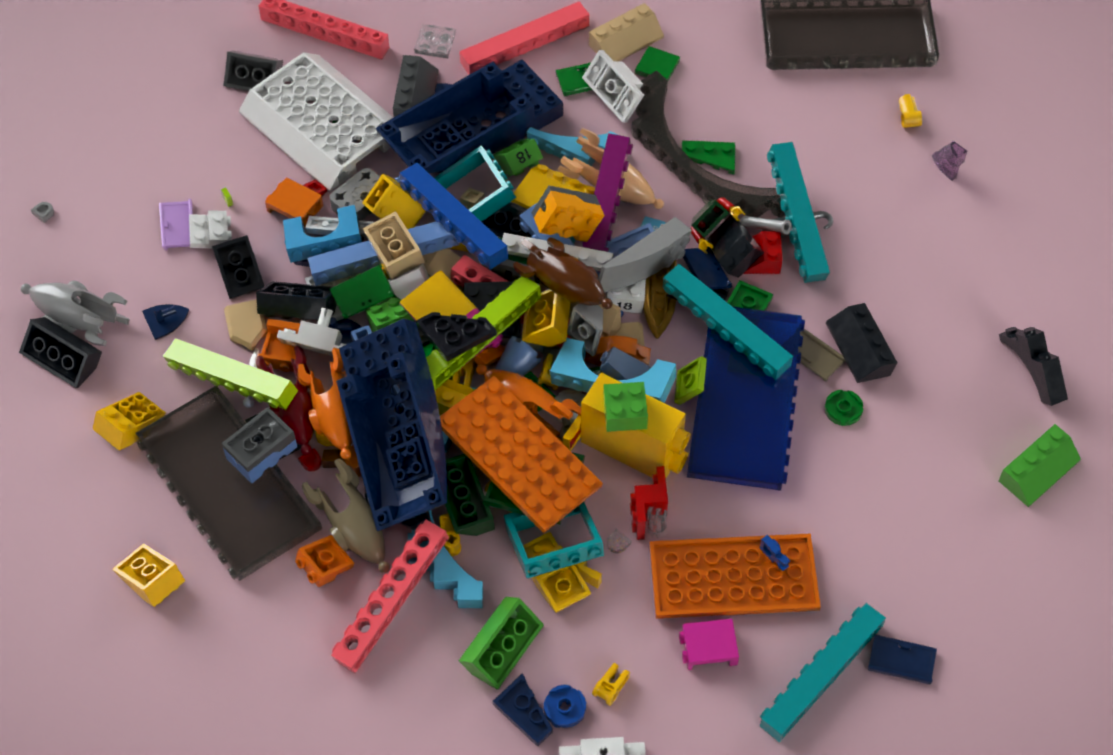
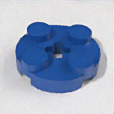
(558, 716)

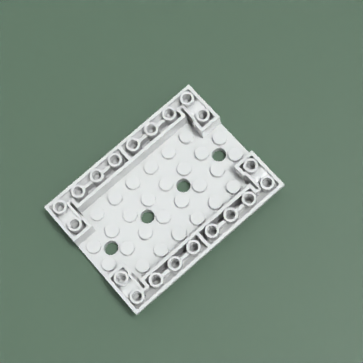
(305, 129)

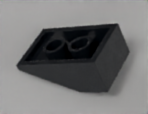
(734, 247)
(238, 267)

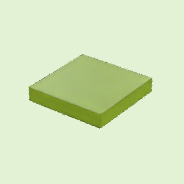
(690, 380)

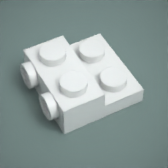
(209, 229)

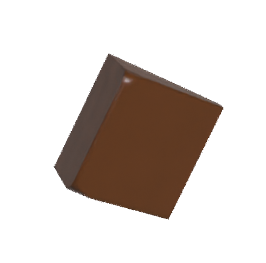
(329, 458)

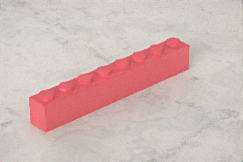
(525, 37)

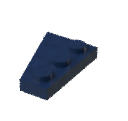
(522, 709)

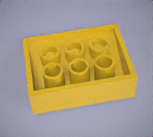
(539, 179)

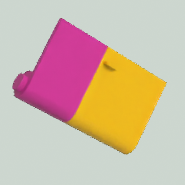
(441, 296)

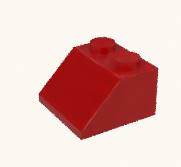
(771, 260)

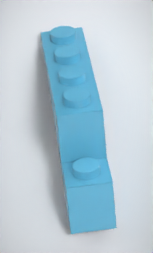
(564, 145)

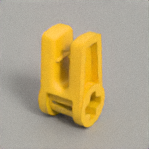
(467, 371)
(544, 377)
(455, 548)
(607, 690)

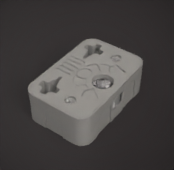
(354, 192)

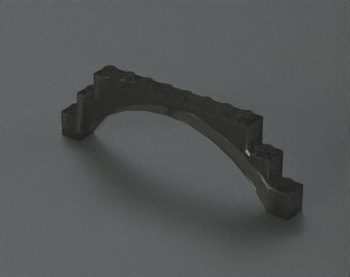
(655, 136)

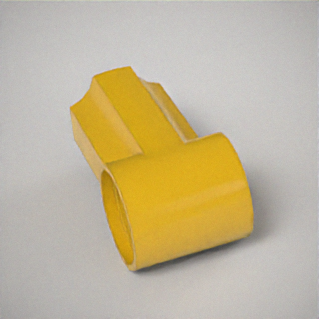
(909, 114)

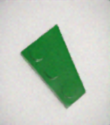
(712, 153)

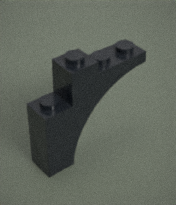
(1042, 365)

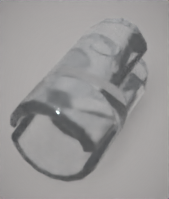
(656, 523)

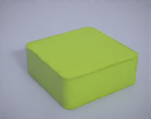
(227, 197)

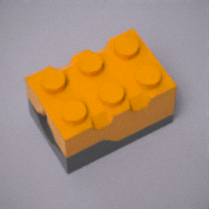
(567, 213)

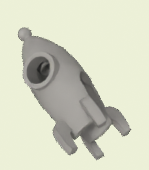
(87, 314)

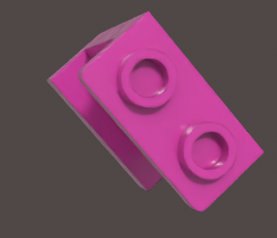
(709, 643)

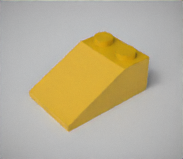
(149, 574)

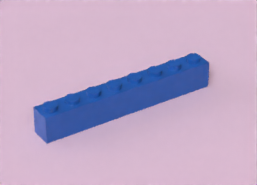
(453, 216)

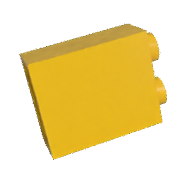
(641, 449)

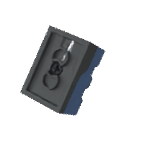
(259, 444)

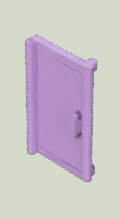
(176, 219)

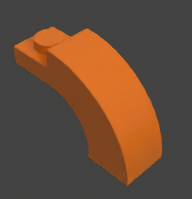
(623, 343)

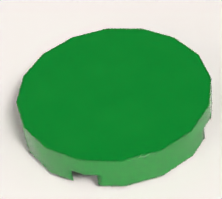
(843, 407)

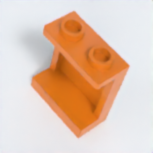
(294, 200)
(274, 351)

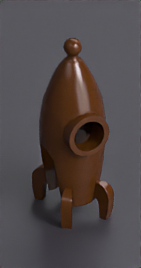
(563, 274)

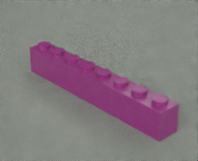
(608, 187)

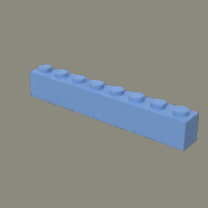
(362, 257)

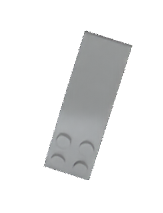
(646, 256)

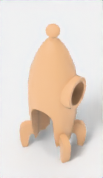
(636, 187)

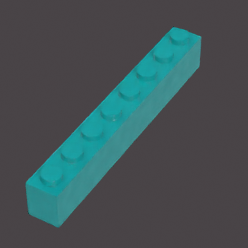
(798, 210)
(727, 322)
(822, 672)

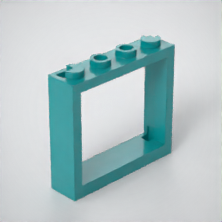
(467, 164)
(557, 559)

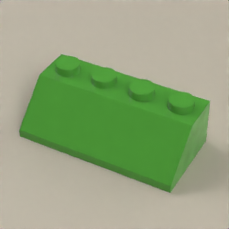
(1040, 465)
(501, 642)

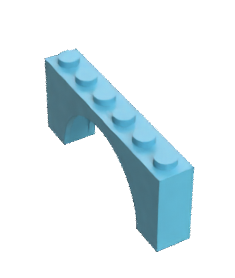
(571, 372)

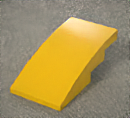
(559, 586)

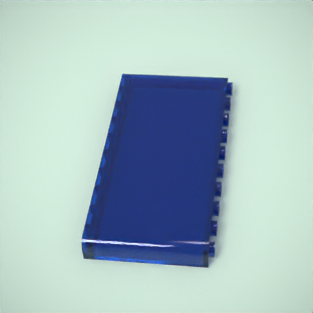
(744, 412)

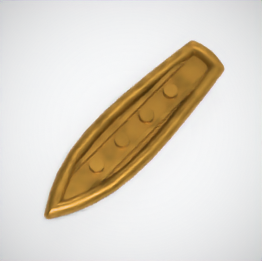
(657, 306)

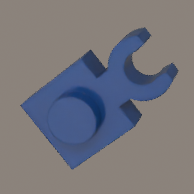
(773, 551)

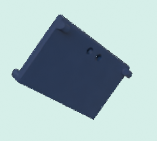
(706, 268)
(901, 662)

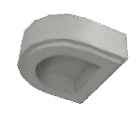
(43, 211)

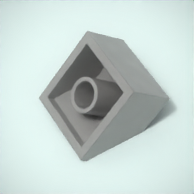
(586, 326)

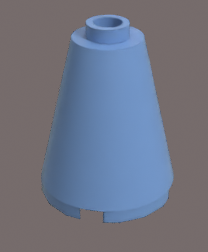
(518, 357)

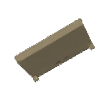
(821, 357)

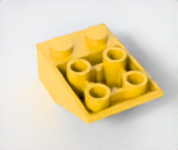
(389, 197)
(124, 418)

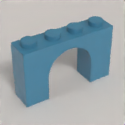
(301, 246)

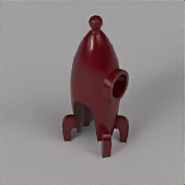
(296, 413)

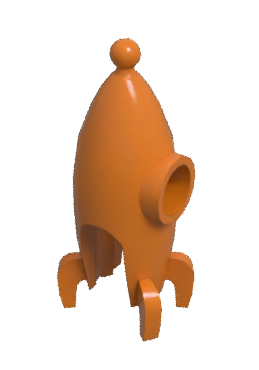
(532, 395)
(328, 411)

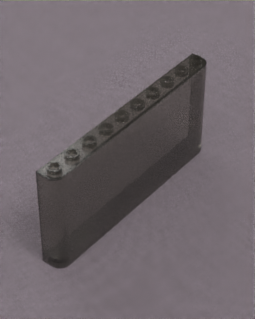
(848, 34)
(241, 519)

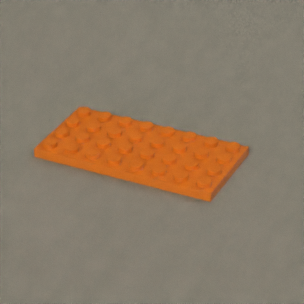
(519, 454)
(732, 577)

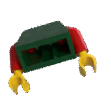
(709, 218)

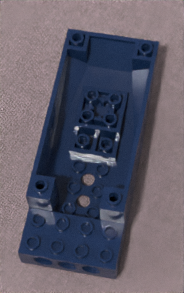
(450, 125)
(396, 452)

